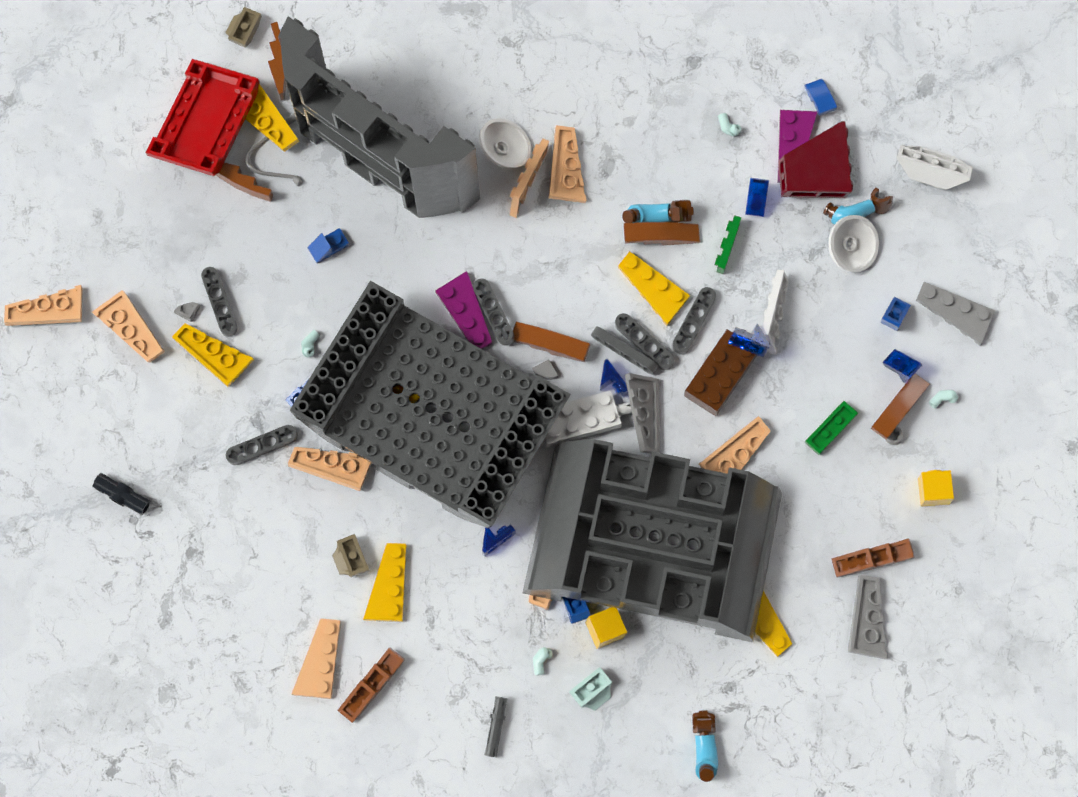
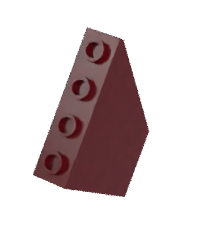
(818, 166)

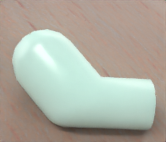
(727, 127)
(307, 344)
(943, 395)
(538, 660)

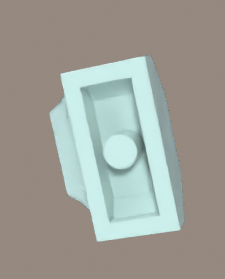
(592, 690)

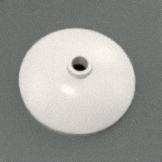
(505, 143)
(862, 243)

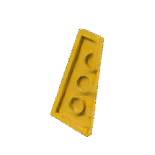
(269, 122)
(656, 289)
(218, 358)
(388, 590)
(770, 628)

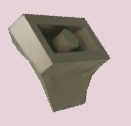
(243, 27)
(349, 557)

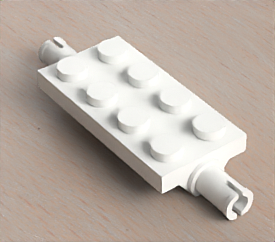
(586, 418)

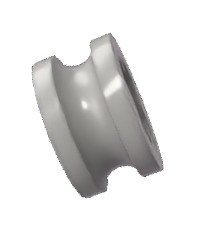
(898, 439)

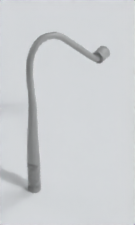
(296, 179)

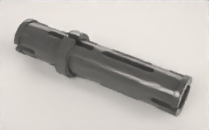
(495, 727)

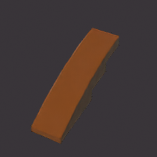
(276, 64)
(232, 175)
(661, 232)
(550, 341)
(900, 406)
(873, 558)
(371, 685)

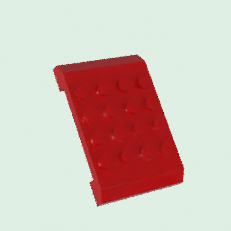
(205, 118)

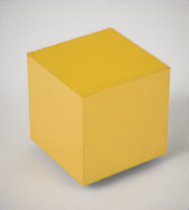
(935, 488)
(606, 627)

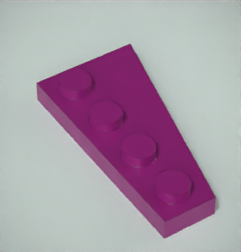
(794, 130)
(464, 308)

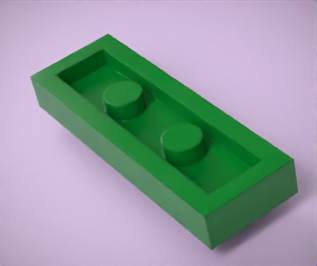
(727, 244)
(831, 427)

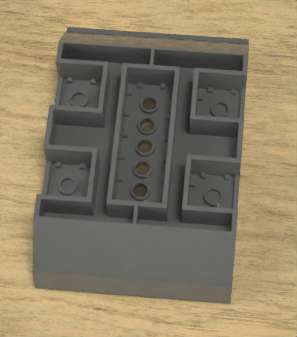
(373, 144)
(391, 345)
(708, 586)

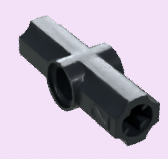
(121, 494)

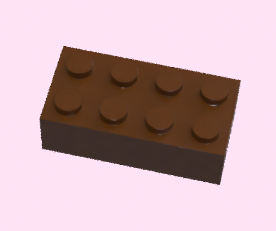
(719, 375)

